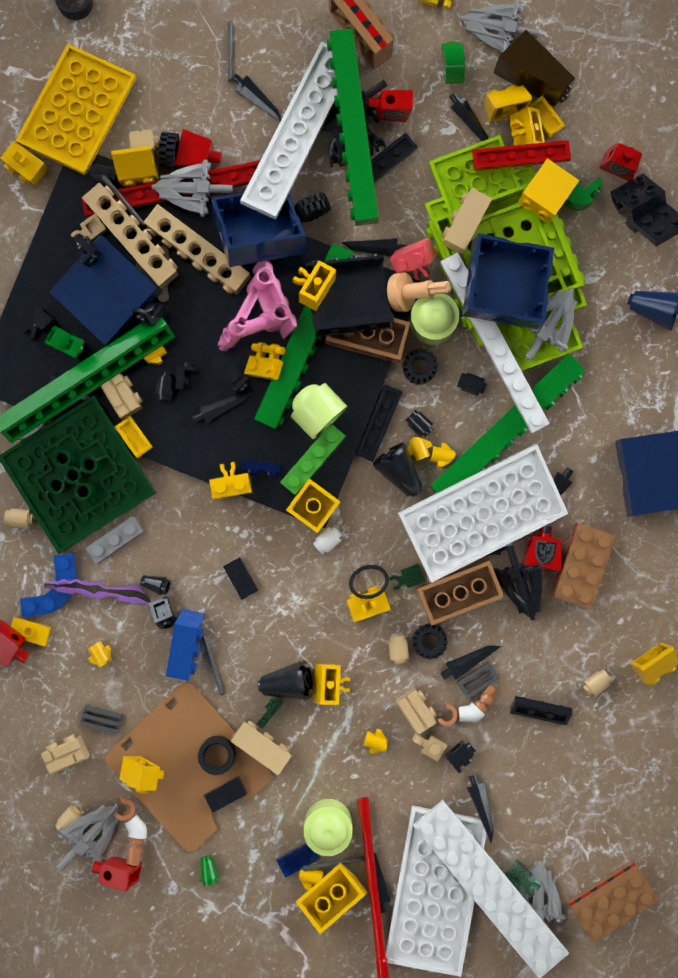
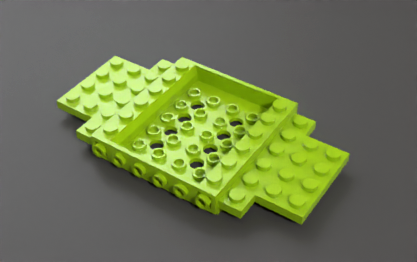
(505, 186)

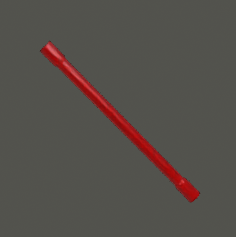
(381, 960)

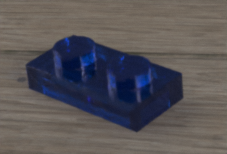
(254, 467)
(296, 859)

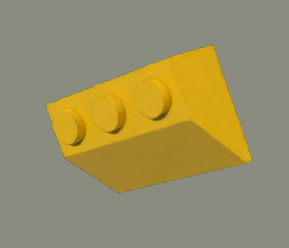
(331, 897)

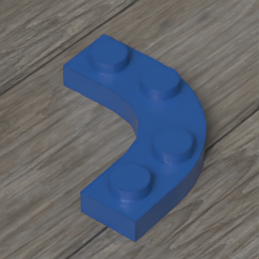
(53, 600)

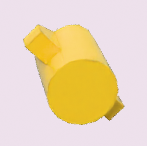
(155, 356)
(419, 448)
(442, 455)
(99, 654)
(376, 741)
(310, 877)

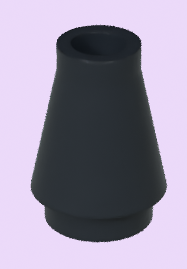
(156, 584)

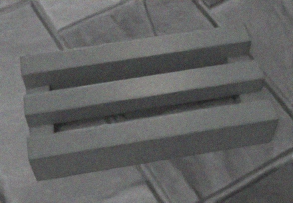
(491, 671)
(85, 716)

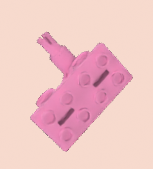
(274, 304)

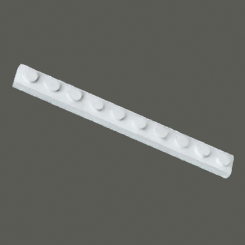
(498, 351)

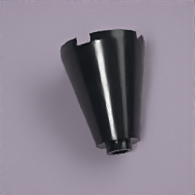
(399, 469)
(288, 682)

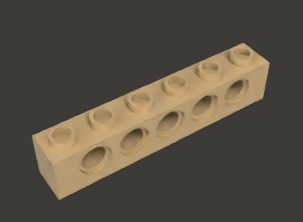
(96, 199)
(160, 217)

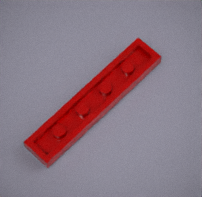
(520, 155)

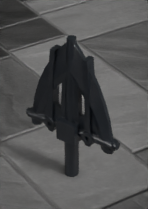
(370, 116)
(524, 600)

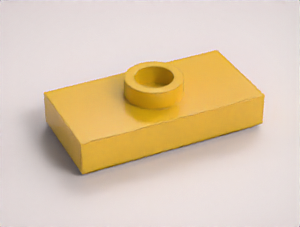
(550, 120)
(133, 437)
(31, 630)

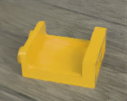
(548, 191)

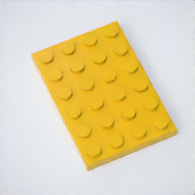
(76, 109)

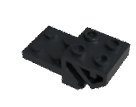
(647, 209)

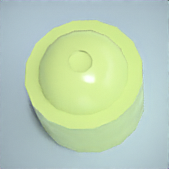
(434, 319)
(316, 409)
(328, 827)

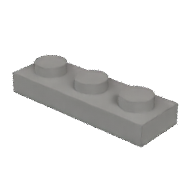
(114, 539)

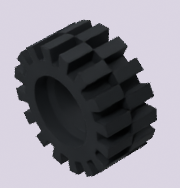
(168, 149)
(312, 207)
(419, 355)
(441, 641)

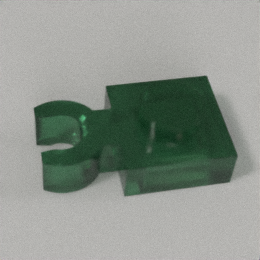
(410, 576)
(272, 707)
(520, 876)

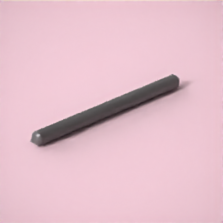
(230, 35)
(122, 199)
(212, 664)
(332, 863)

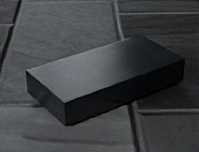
(240, 578)
(225, 794)

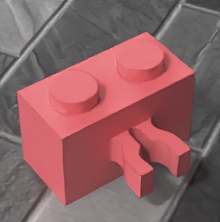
(414, 258)

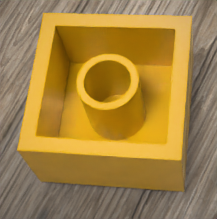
(313, 505)

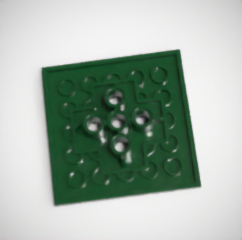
(113, 484)

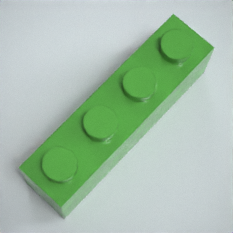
(313, 459)

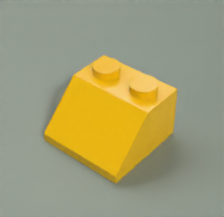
(506, 102)
(135, 166)
(655, 663)

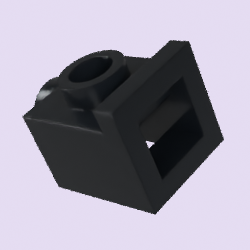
(460, 755)

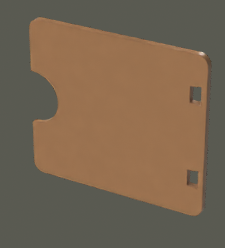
(173, 744)

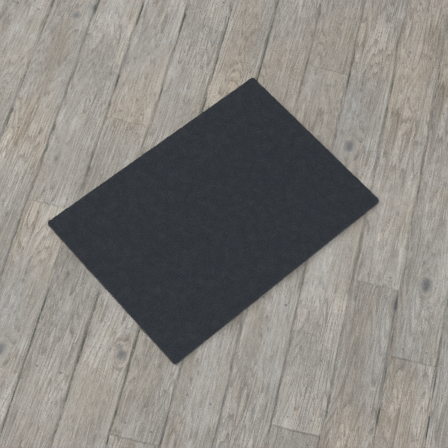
(196, 317)

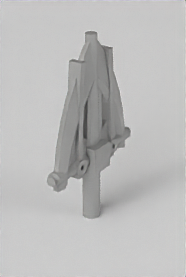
(478, 21)
(171, 186)
(564, 305)
(83, 843)
(552, 908)

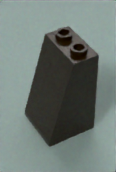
(532, 65)

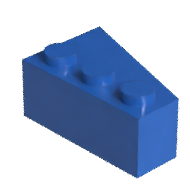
(184, 645)

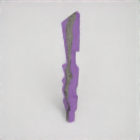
(97, 590)

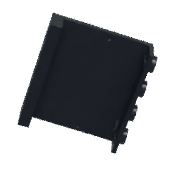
(355, 299)

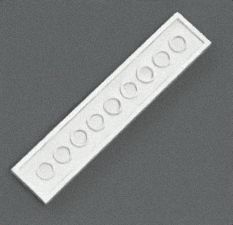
(293, 138)
(491, 889)

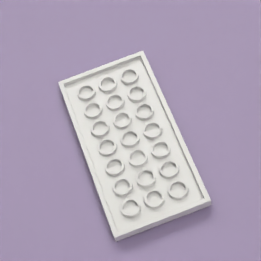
(483, 513)
(430, 906)

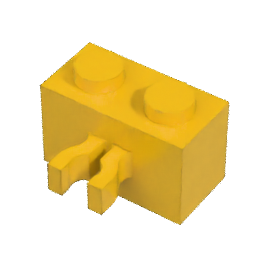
(526, 126)
(24, 163)
(315, 284)
(230, 485)
(365, 608)
(327, 684)
(140, 774)

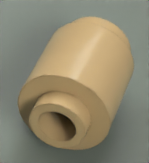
(19, 518)
(398, 649)
(597, 683)
(69, 816)

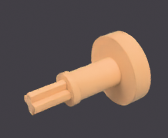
(403, 292)

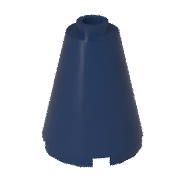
(655, 306)

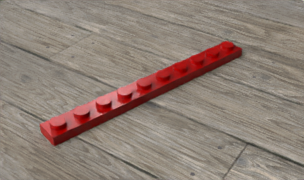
(144, 195)

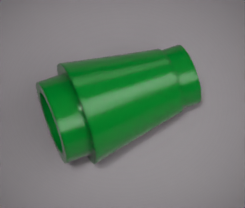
(208, 871)

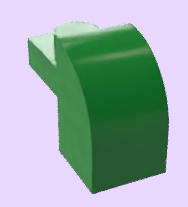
(453, 62)
(583, 198)
(65, 342)

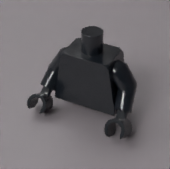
(335, 148)

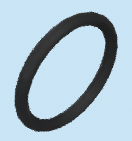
(373, 595)

